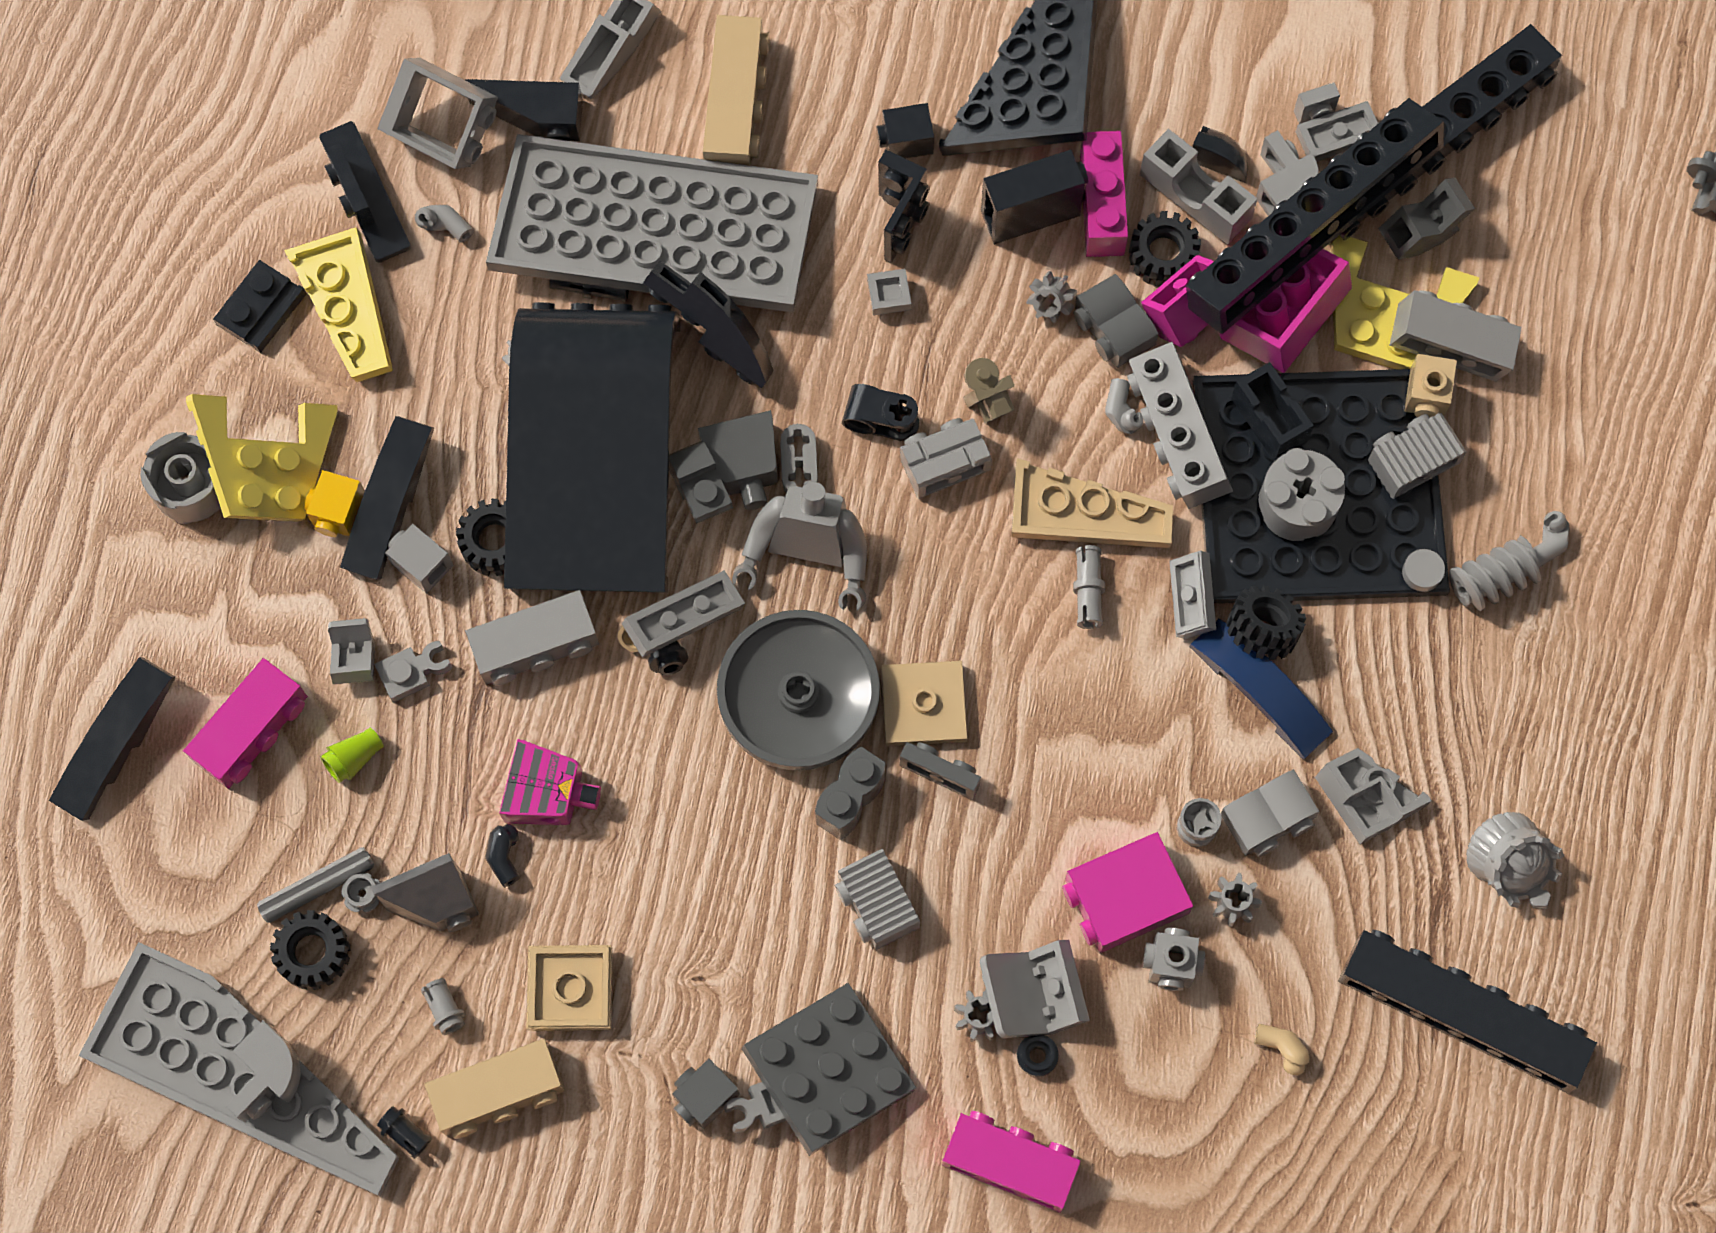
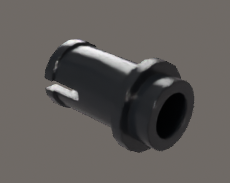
(403, 1131)

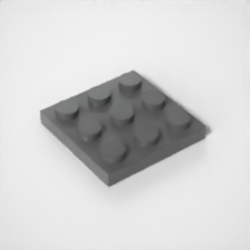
(828, 1068)

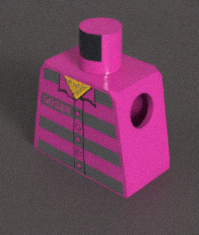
(544, 787)

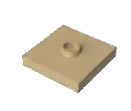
(924, 703)
(569, 988)

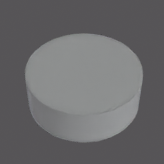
(1423, 570)

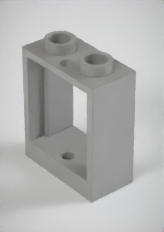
(405, 98)

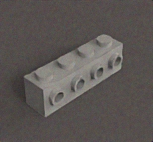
(1179, 425)

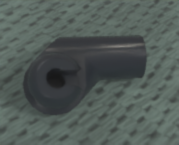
(497, 853)

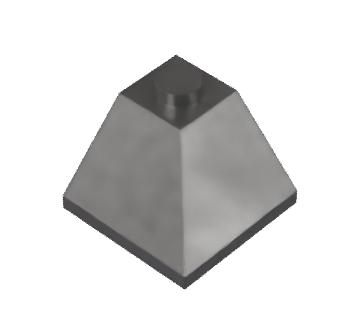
(430, 895)

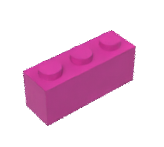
(1104, 195)
(246, 724)
(1011, 1160)

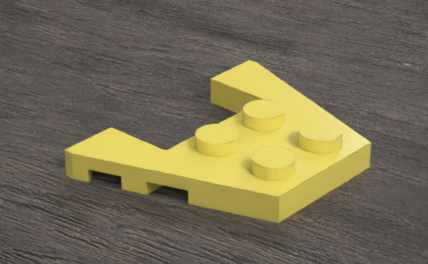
(1368, 311)
(262, 476)

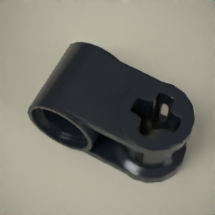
(877, 412)

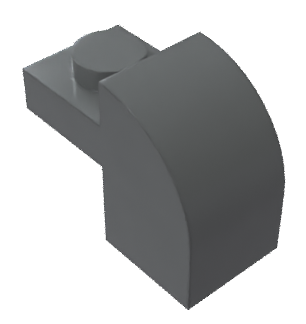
(1428, 223)
(699, 481)

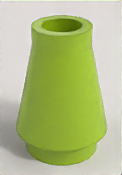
(348, 756)

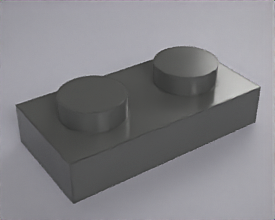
(954, 776)

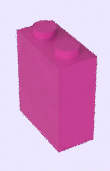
(1127, 893)

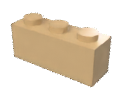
(495, 1089)

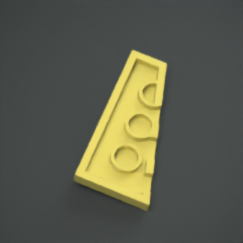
(343, 293)

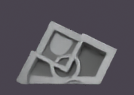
(1367, 794)

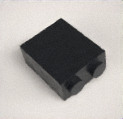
(1033, 196)

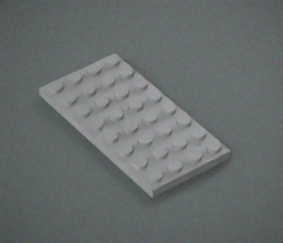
(620, 211)

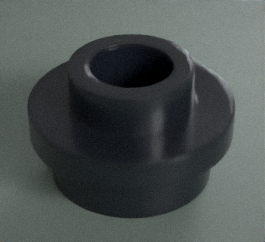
(668, 659)
(1041, 1042)

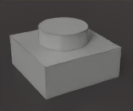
(1316, 103)
(889, 292)

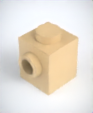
(1430, 385)

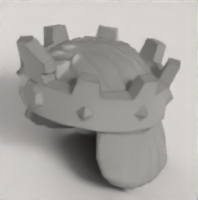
(1514, 859)

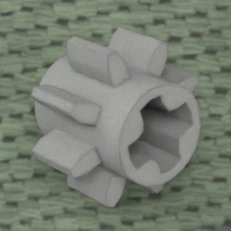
(1043, 304)
(1224, 904)
(975, 1026)

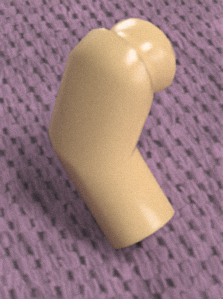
(1287, 1043)

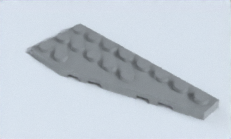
(177, 1037)

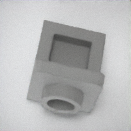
(351, 651)

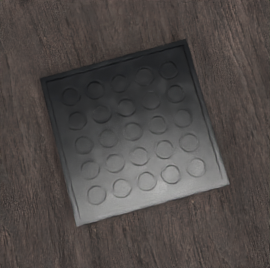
(1372, 531)

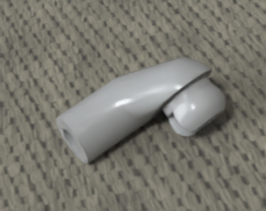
(443, 218)
(1119, 411)
(1554, 537)

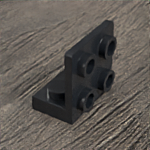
(905, 188)

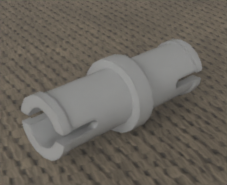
(1089, 587)

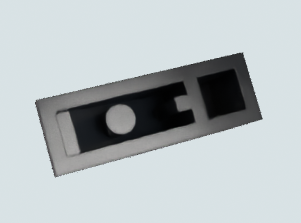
(538, 107)

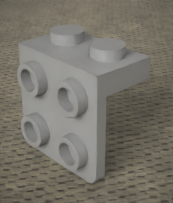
(1034, 991)

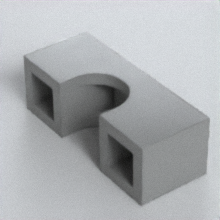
(1175, 172)

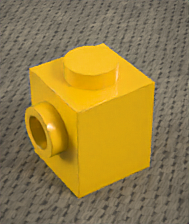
(334, 504)

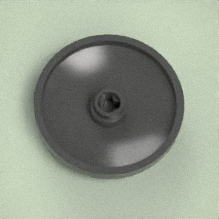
(798, 690)

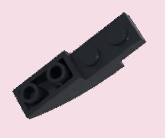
(728, 331)

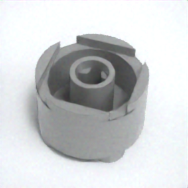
(163, 474)
(1306, 474)

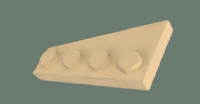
(1073, 510)

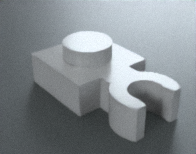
(406, 673)
(759, 1106)

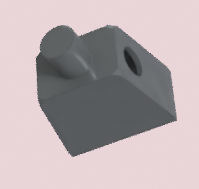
(744, 456)

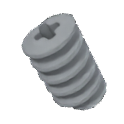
(1495, 572)

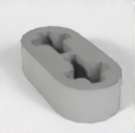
(790, 462)

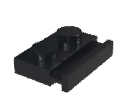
(259, 306)

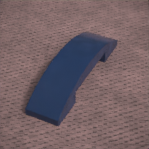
(1266, 688)

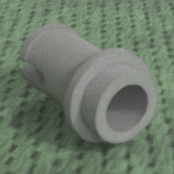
(443, 1007)

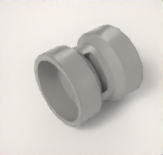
(1201, 814)

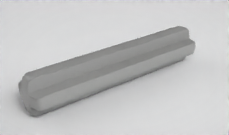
(314, 885)

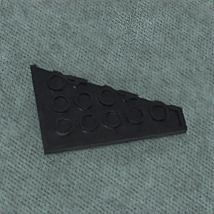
(1036, 85)

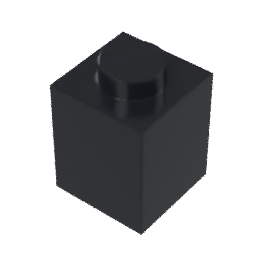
(907, 131)

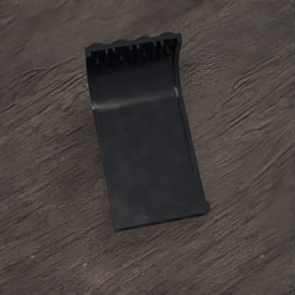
(589, 448)

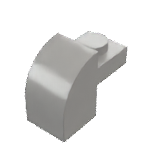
(1287, 169)
(275, 1070)

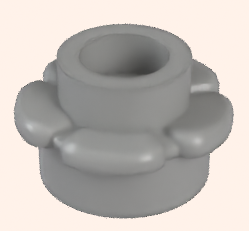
(351, 889)

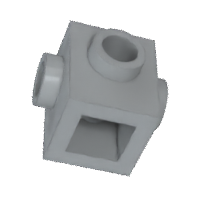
(1171, 974)

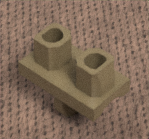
(988, 392)

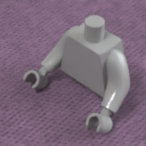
(810, 528)

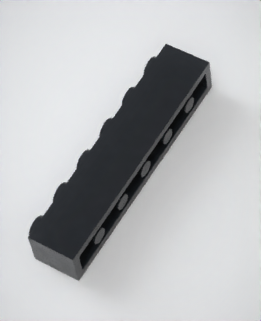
(1468, 1011)

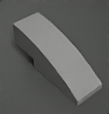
(610, 44)

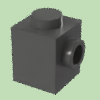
(703, 1094)

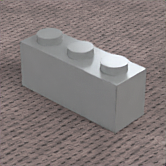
(1456, 332)
(532, 638)

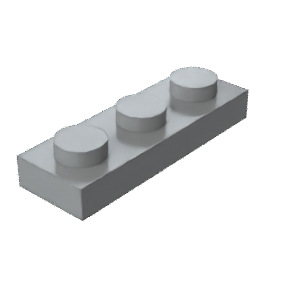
(683, 613)

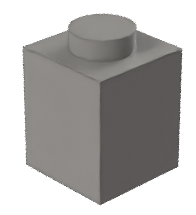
(418, 558)

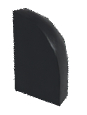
(1221, 154)

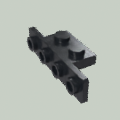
(363, 192)

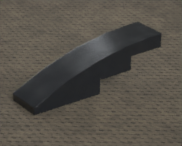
(387, 497)
(111, 738)

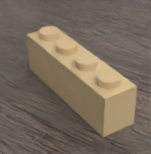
(734, 90)

